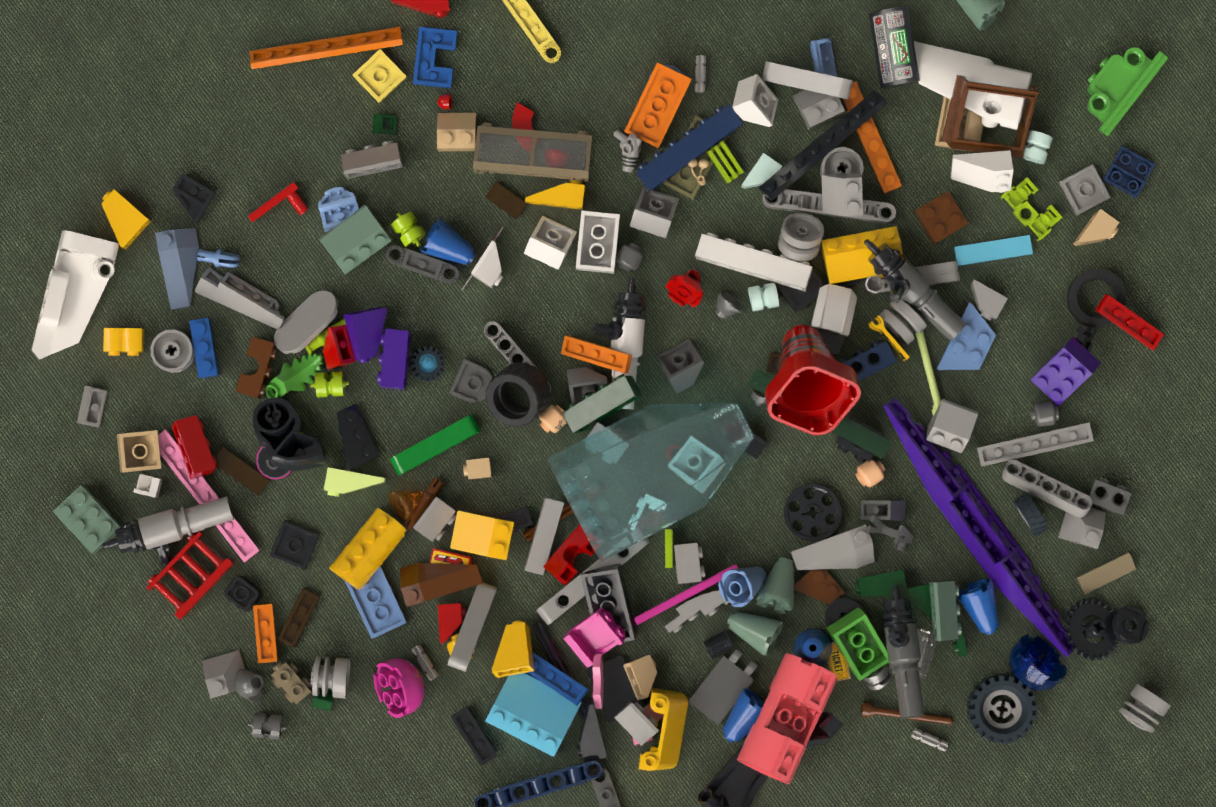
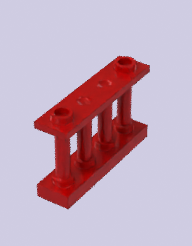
(194, 592)

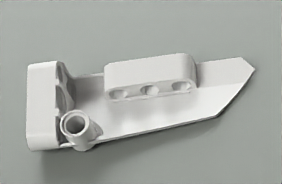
(939, 71)

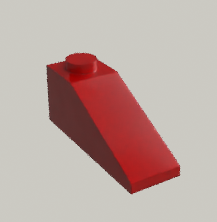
(435, 8)

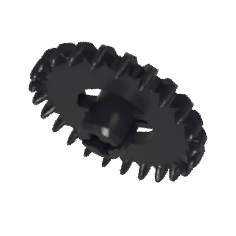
(1098, 627)

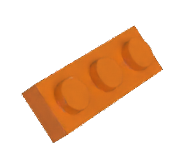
(265, 633)

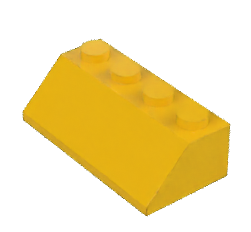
(848, 255)

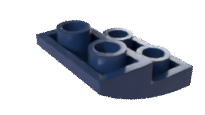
(1129, 171)

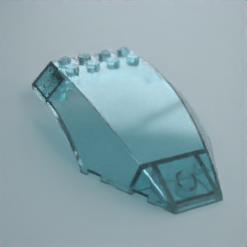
(649, 470)

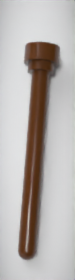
(869, 710)

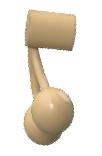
(703, 163)

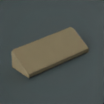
(1106, 573)

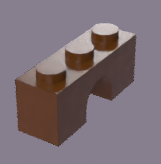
(253, 384)

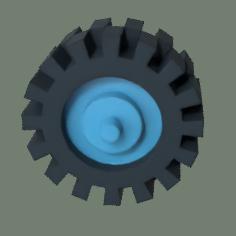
(426, 363)

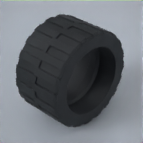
(531, 380)

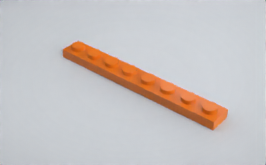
(326, 48)

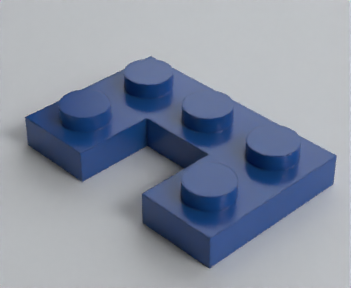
(428, 41)

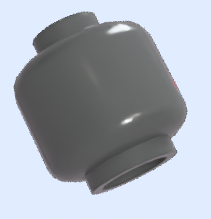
(629, 257)
(1044, 413)

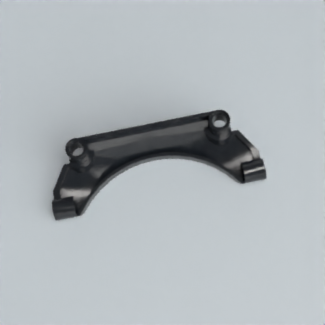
(738, 784)

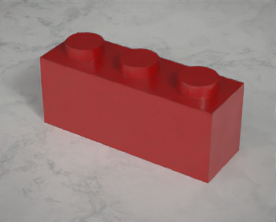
(194, 447)

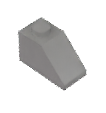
(987, 300)

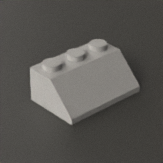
(371, 160)

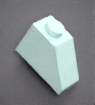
(761, 172)

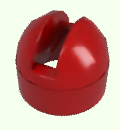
(445, 101)

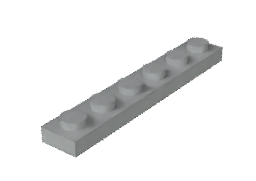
(1035, 444)

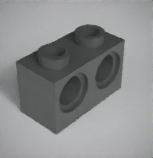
(1106, 500)

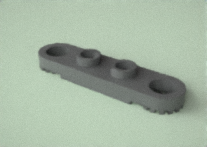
(422, 264)
(605, 790)

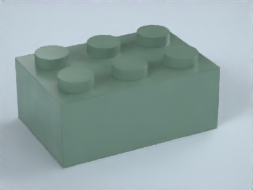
(87, 519)

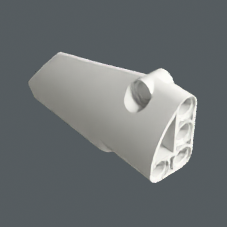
(72, 291)

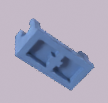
(823, 57)

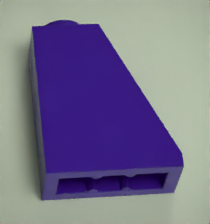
(365, 331)

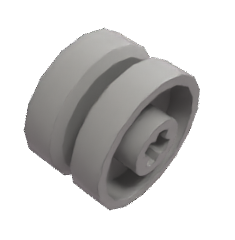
(843, 158)
(800, 237)
(901, 322)
(162, 347)

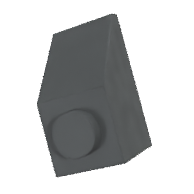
(883, 510)

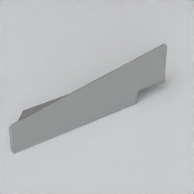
(240, 297)

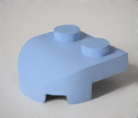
(336, 207)

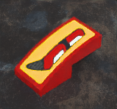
(446, 557)

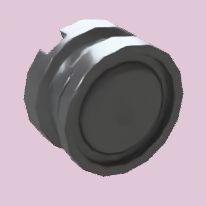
(879, 678)

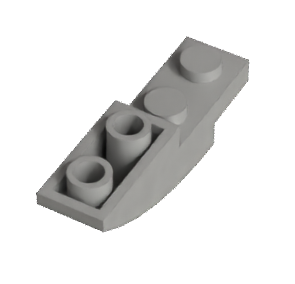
(707, 603)

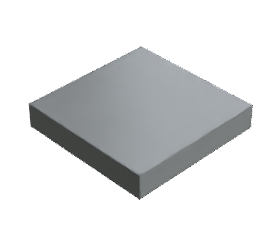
(1084, 189)

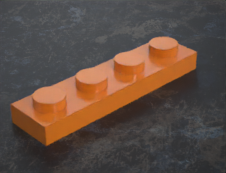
(596, 354)

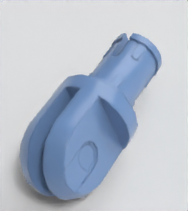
(219, 258)

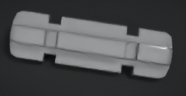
(700, 73)
(424, 662)
(929, 739)

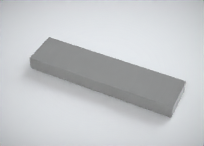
(544, 535)

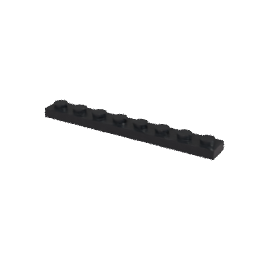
(823, 145)

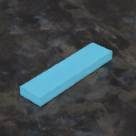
(993, 250)

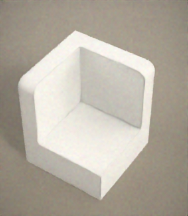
(148, 486)

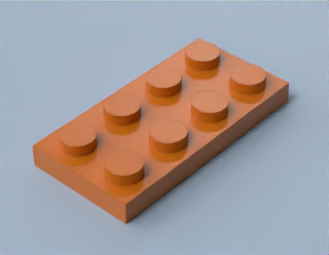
(658, 105)

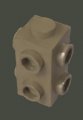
(287, 677)

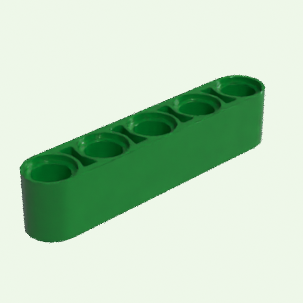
(435, 445)

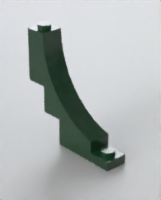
(919, 597)

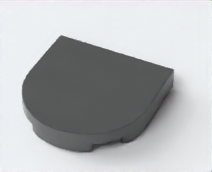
(471, 382)

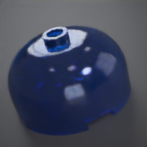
(1030, 671)

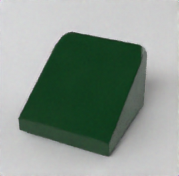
(384, 123)

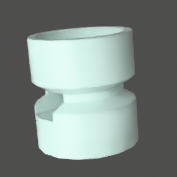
(1036, 147)
(763, 296)

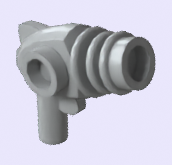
(630, 148)

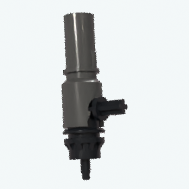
(913, 288)
(904, 654)

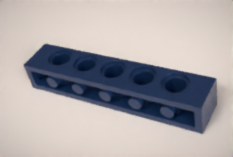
(884, 355)

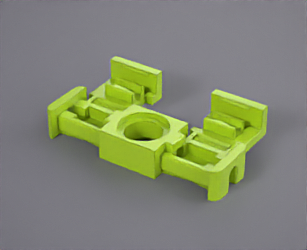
(1037, 225)

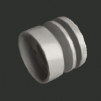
(331, 677)
(1144, 708)

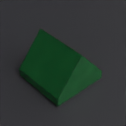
(323, 702)

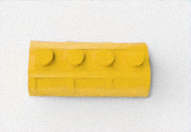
(368, 549)

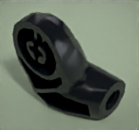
(283, 436)

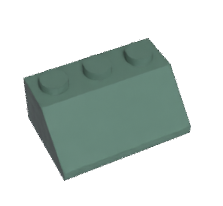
(355, 239)
(944, 610)

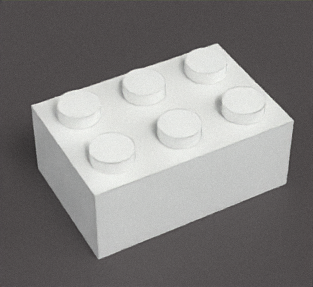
(597, 242)

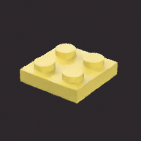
(379, 76)

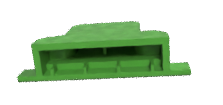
(1120, 84)

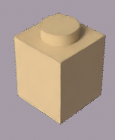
(477, 468)

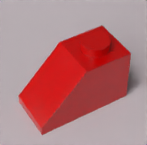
(338, 348)
(450, 618)

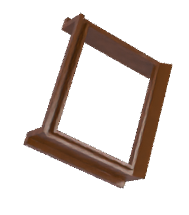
(956, 111)

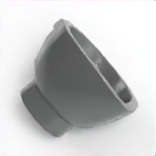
(727, 305)
(249, 685)

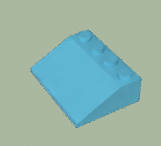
(532, 712)

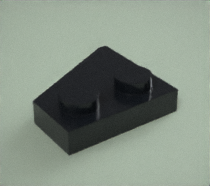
(193, 197)

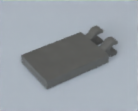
(722, 687)

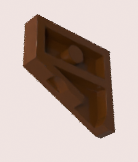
(819, 586)

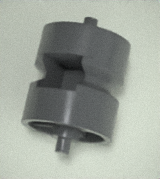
(267, 726)

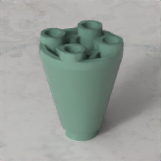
(778, 587)

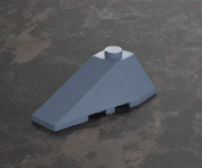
(178, 260)

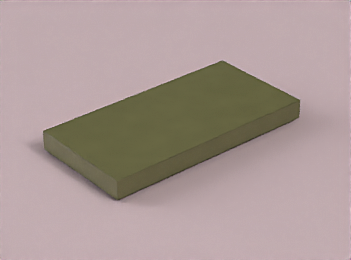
(684, 180)

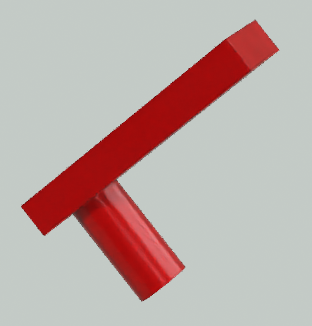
(292, 196)

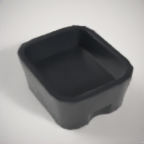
(243, 593)

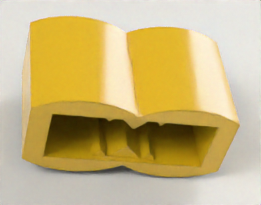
(123, 340)

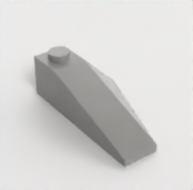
(842, 551)

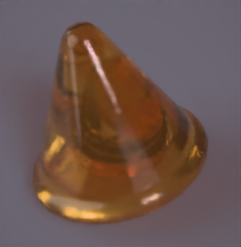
(404, 502)

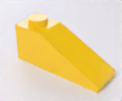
(564, 195)

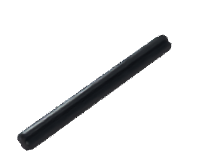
(554, 657)

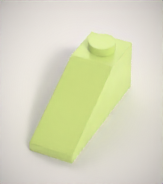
(344, 481)

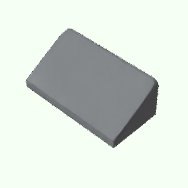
(92, 406)

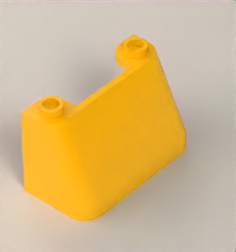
(674, 708)

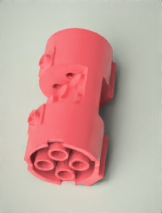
(787, 718)

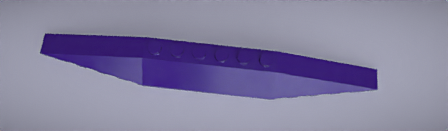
(978, 526)

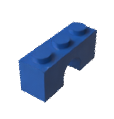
(203, 348)

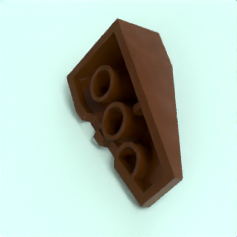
(431, 580)

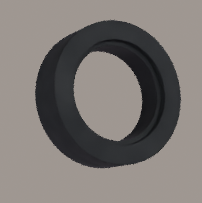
(1074, 288)

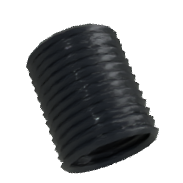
(718, 644)

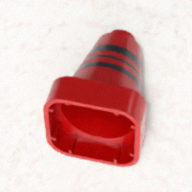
(811, 386)

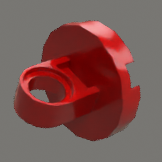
(684, 289)

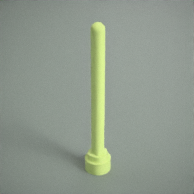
(929, 371)

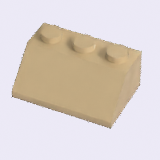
(970, 126)

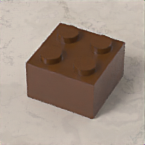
(940, 218)

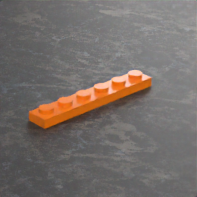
(874, 146)

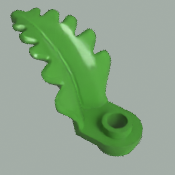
(294, 376)

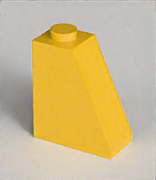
(124, 218)
(514, 651)

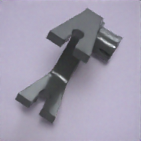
(901, 536)

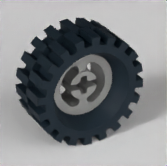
(1022, 712)

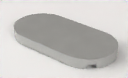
(306, 322)

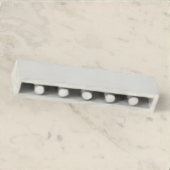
(753, 262)

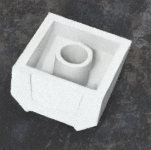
(834, 309)

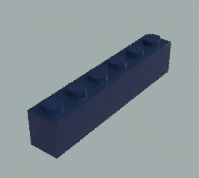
(689, 148)

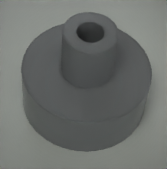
(758, 397)

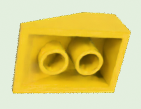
(482, 535)

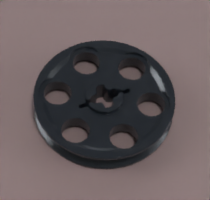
(808, 521)

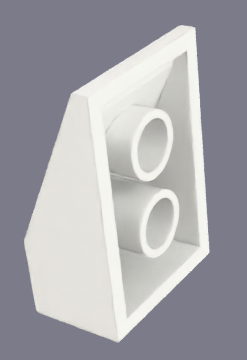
(984, 170)

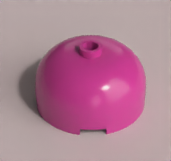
(406, 686)

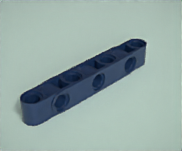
(540, 785)

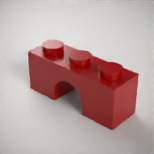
(561, 562)

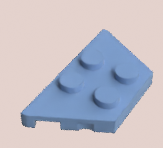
(970, 345)

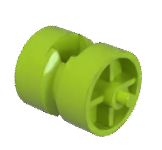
(407, 227)
(329, 384)

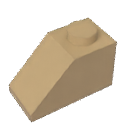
(641, 675)

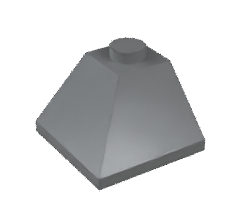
(1085, 530)
(222, 672)

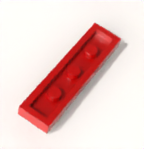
(1129, 322)

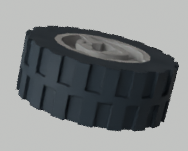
(1030, 514)

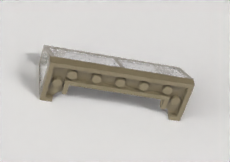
(532, 153)

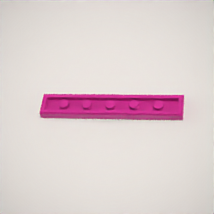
(681, 597)

